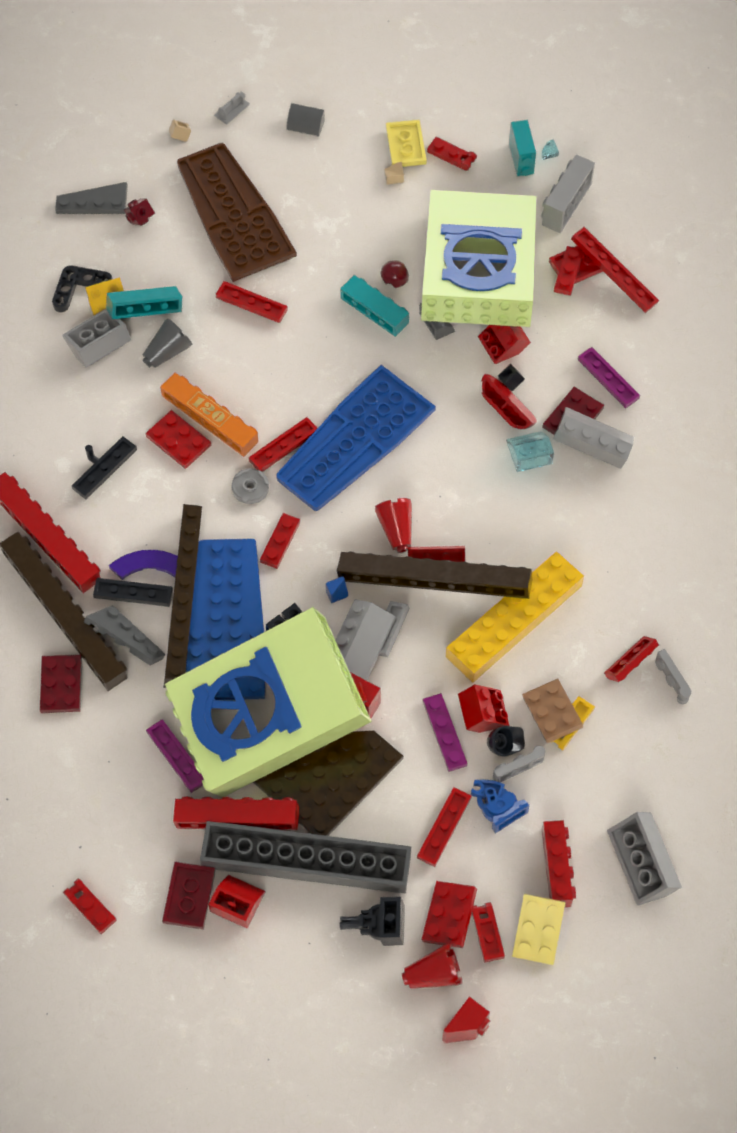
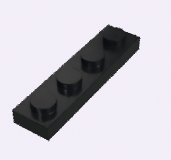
(133, 592)

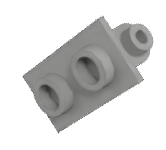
(232, 108)

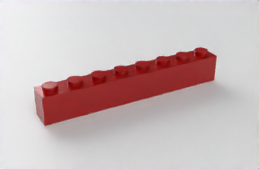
(47, 534)

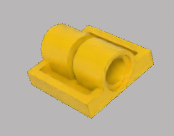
(98, 292)

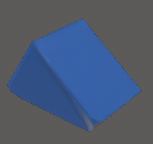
(336, 589)

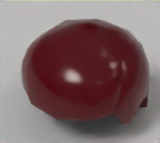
(395, 273)

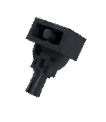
(380, 922)

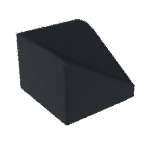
(511, 377)

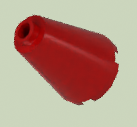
(396, 522)
(434, 970)

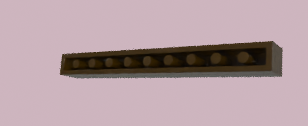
(435, 574)
(183, 592)
(63, 611)

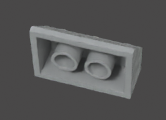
(96, 337)

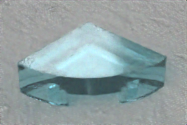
(550, 150)

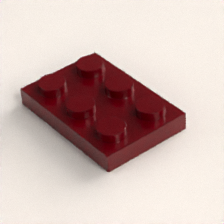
(577, 401)
(60, 684)
(188, 895)

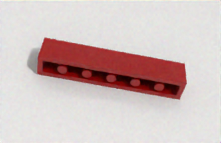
(263, 813)

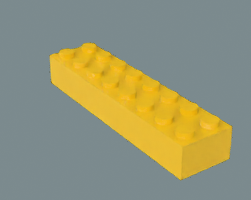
(514, 618)

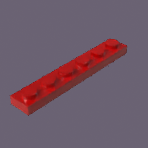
(614, 269)

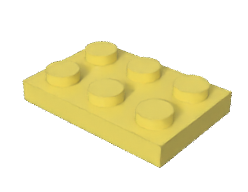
(406, 143)
(538, 929)

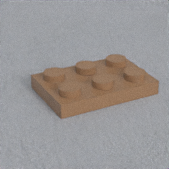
(552, 710)

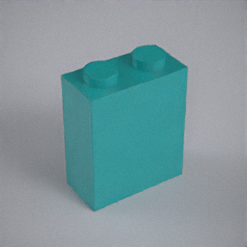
(522, 148)

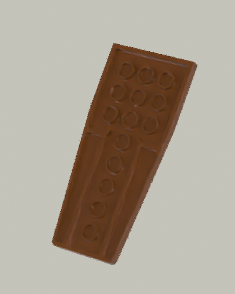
(234, 213)

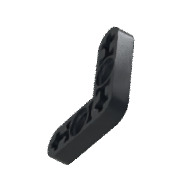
(75, 279)

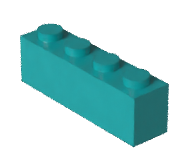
(144, 302)
(375, 305)

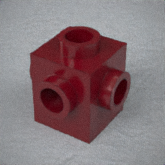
(139, 211)

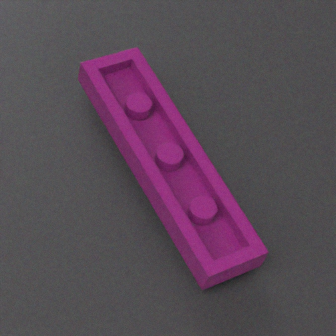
(609, 377)
(445, 732)
(175, 755)

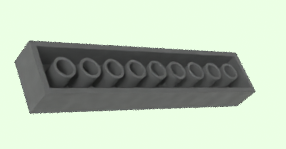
(306, 857)

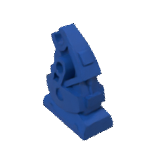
(500, 806)

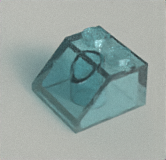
(531, 451)

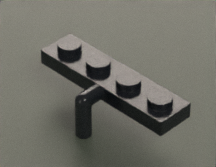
(103, 467)

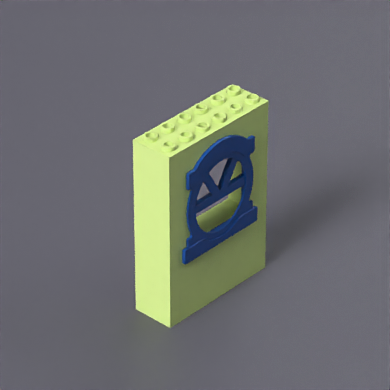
(479, 225)
(312, 703)

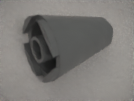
(166, 344)

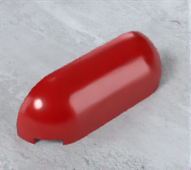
(506, 403)

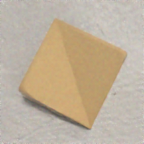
(179, 130)
(394, 174)

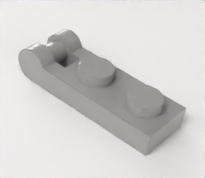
(673, 676)
(519, 764)

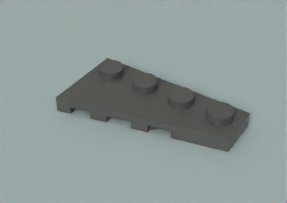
(99, 200)
(126, 634)

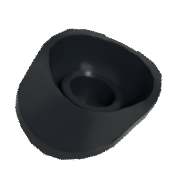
(508, 740)

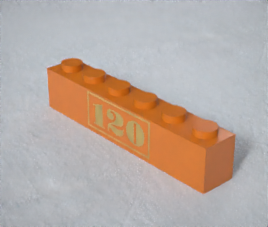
(209, 414)

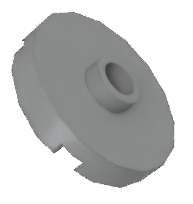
(247, 478)

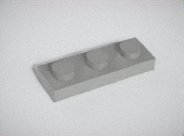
(400, 611)

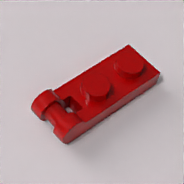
(451, 153)
(90, 906)
(488, 933)

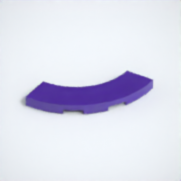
(144, 559)

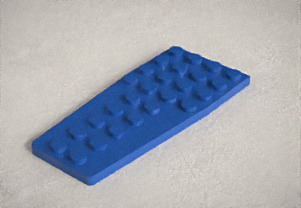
(354, 438)
(226, 607)

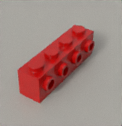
(557, 863)

